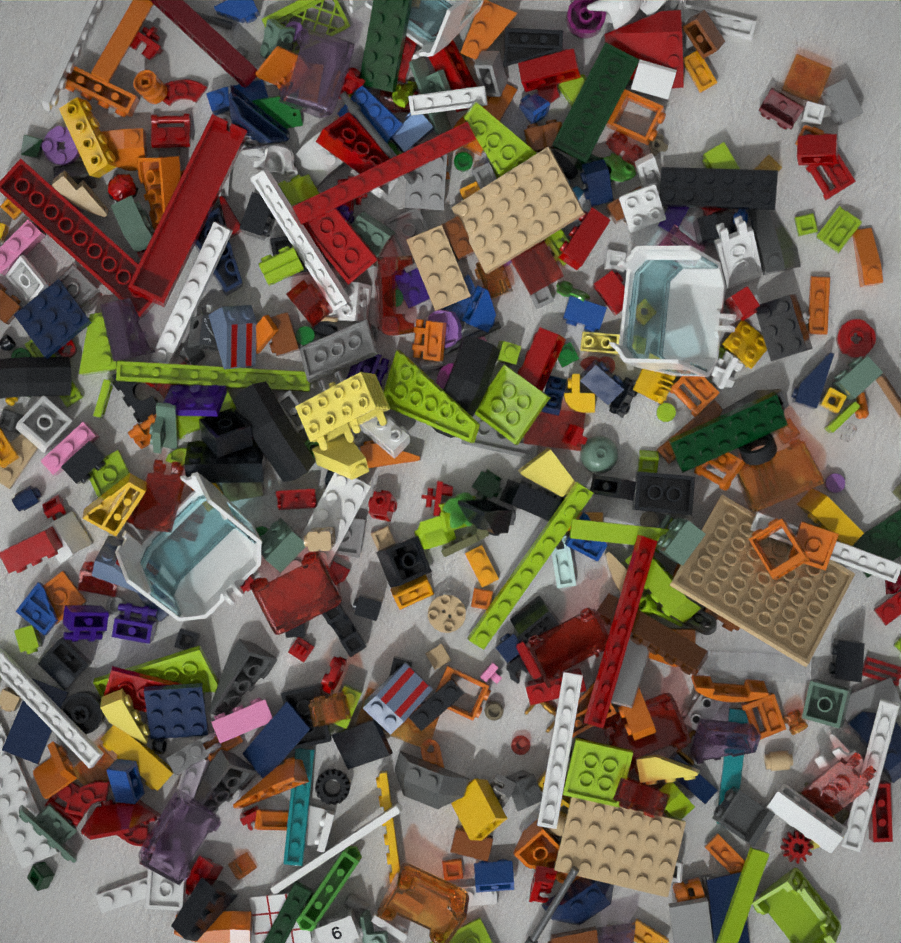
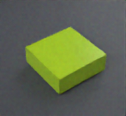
(805, 224)

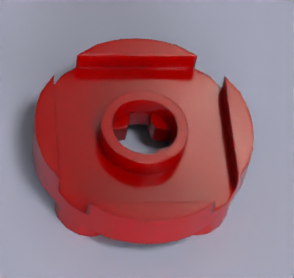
(847, 331)
(332, 679)

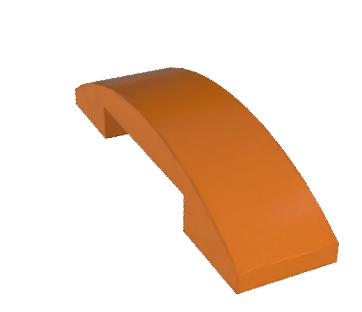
(724, 692)

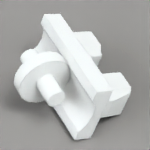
(723, 370)

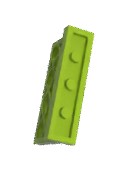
(302, 6)

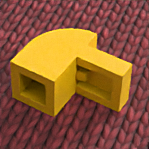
(578, 401)

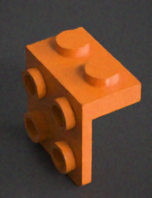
(278, 67)
(54, 772)

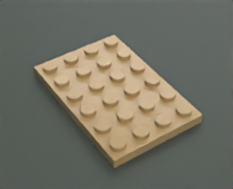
(518, 210)
(620, 846)

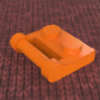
(700, 388)
(726, 464)
(769, 714)

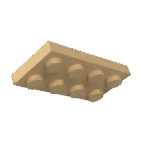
(438, 267)

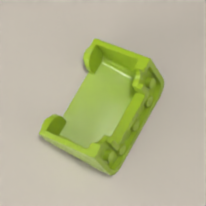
(798, 910)

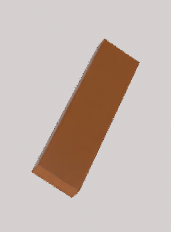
(709, 413)

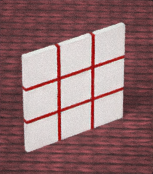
(264, 913)

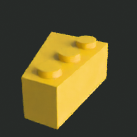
(116, 504)
(828, 515)

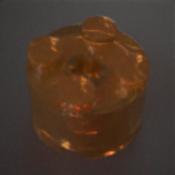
(329, 710)

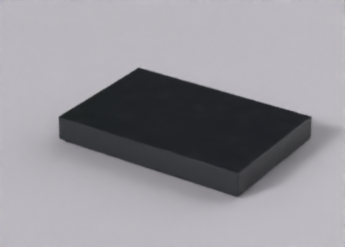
(362, 744)

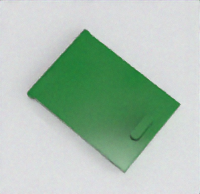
(280, 112)

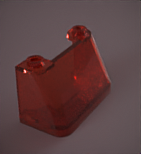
(385, 304)
(298, 594)
(567, 644)
(668, 726)

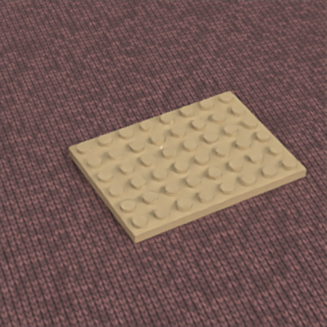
(735, 584)

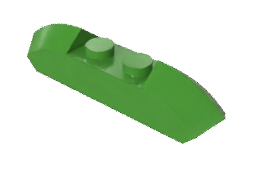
(329, 888)

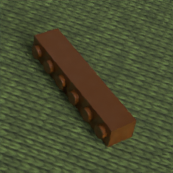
(658, 638)

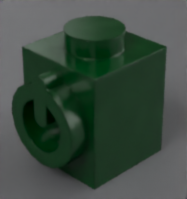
(487, 485)

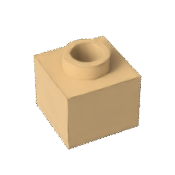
(9, 700)

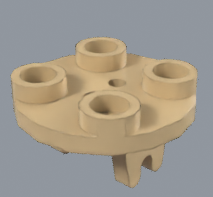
(452, 606)

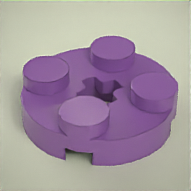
(51, 146)
(453, 326)

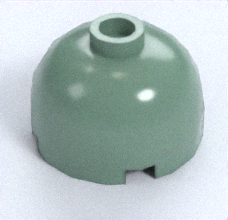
(599, 454)

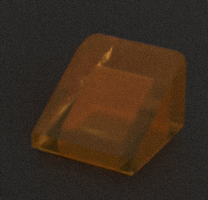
(242, 866)

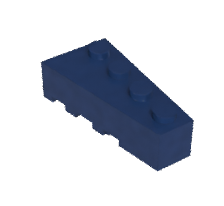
(226, 271)

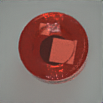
(520, 745)

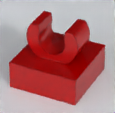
(574, 436)
(54, 506)
(301, 649)
(248, 817)

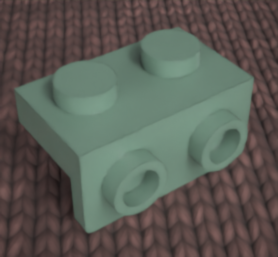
(275, 36)

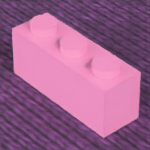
(19, 244)
(68, 447)
(242, 720)

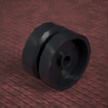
(90, 703)

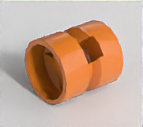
(150, 87)
(681, 890)

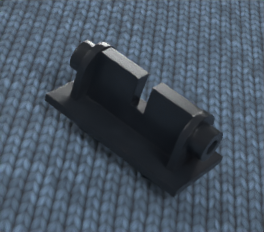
(621, 405)

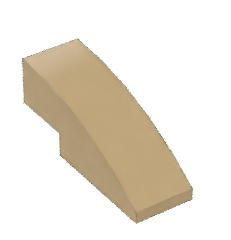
(79, 194)
(617, 570)

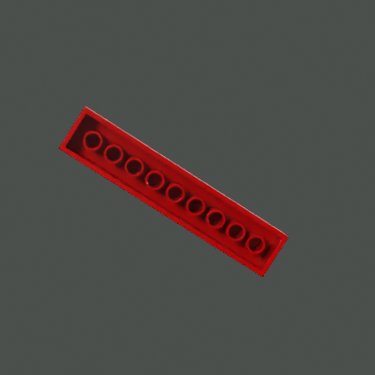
(73, 232)

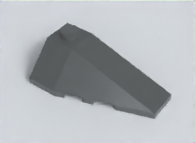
(773, 243)
(242, 670)
(223, 778)

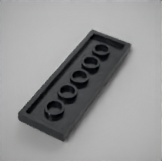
(718, 188)

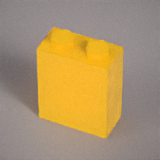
(479, 810)

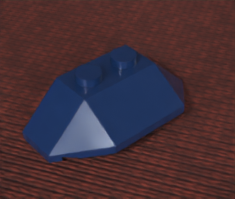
(254, 119)
(862, 726)
(582, 901)

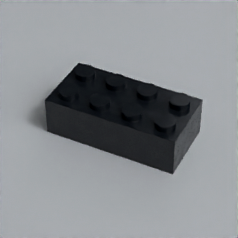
(236, 467)

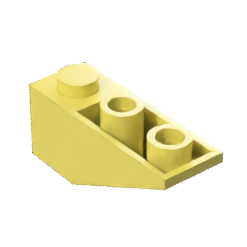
(599, 342)
(121, 713)
(661, 768)

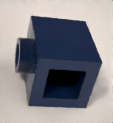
(507, 646)

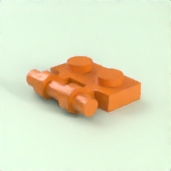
(433, 341)
(140, 432)

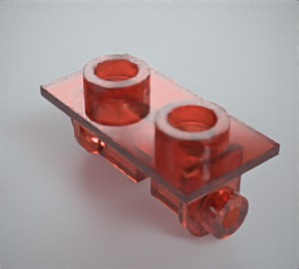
(621, 144)

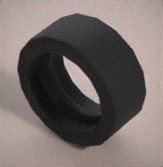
(761, 455)

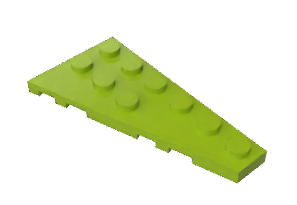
(497, 141)
(420, 398)
(181, 667)

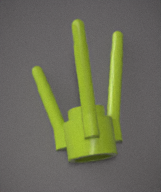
(649, 607)

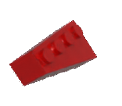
(352, 144)

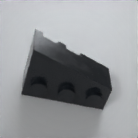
(529, 44)
(530, 500)
(203, 908)

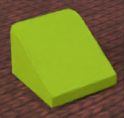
(648, 461)

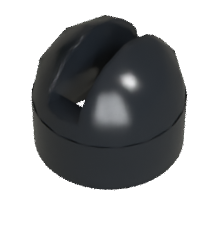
(7, 343)
(159, 745)

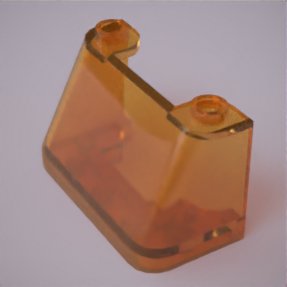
(781, 478)
(426, 902)

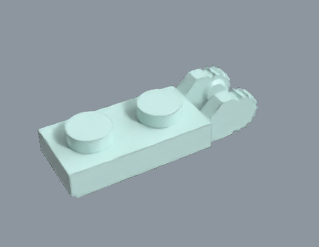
(563, 566)

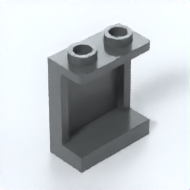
(742, 816)

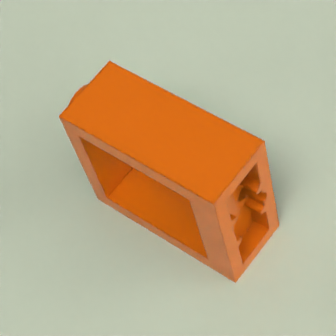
(619, 109)
(789, 565)
(484, 694)

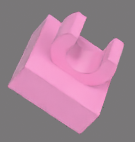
(490, 672)

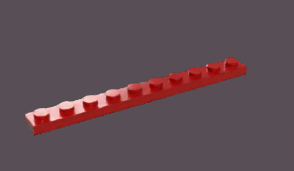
(384, 173)
(620, 631)

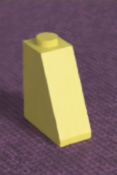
(342, 458)
(548, 472)

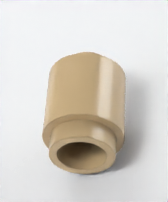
(778, 760)

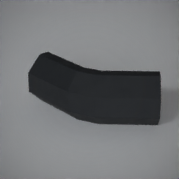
(471, 374)
(35, 377)
(274, 431)

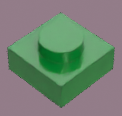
(567, 355)

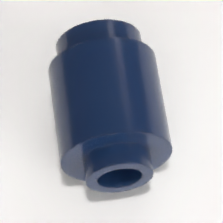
(27, 498)

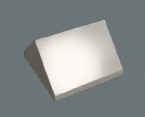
(653, 79)
(26, 279)
(71, 536)

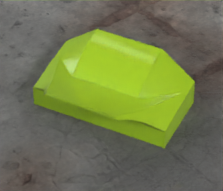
(431, 533)

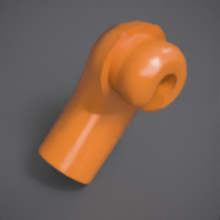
(863, 411)

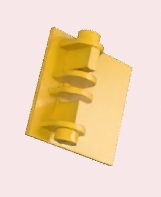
(746, 344)
(654, 385)

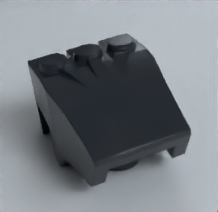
(515, 665)

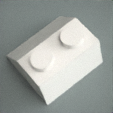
(317, 161)

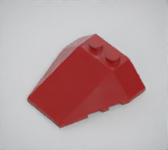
(653, 40)
(118, 818)

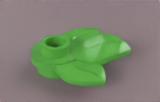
(621, 170)
(566, 290)
(451, 506)

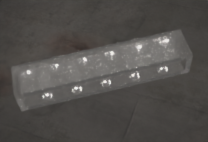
(756, 665)

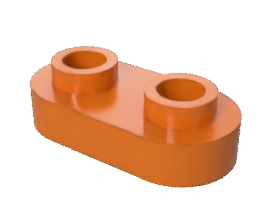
(435, 756)

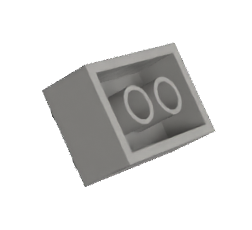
(429, 186)

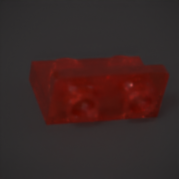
(94, 585)

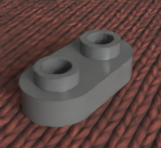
(700, 620)

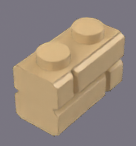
(320, 539)

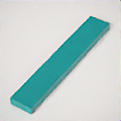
(731, 765)
(299, 812)

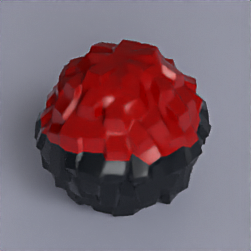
(121, 187)

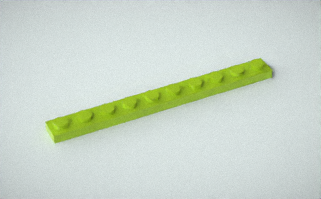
(210, 375)
(530, 565)

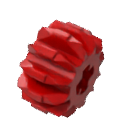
(793, 853)

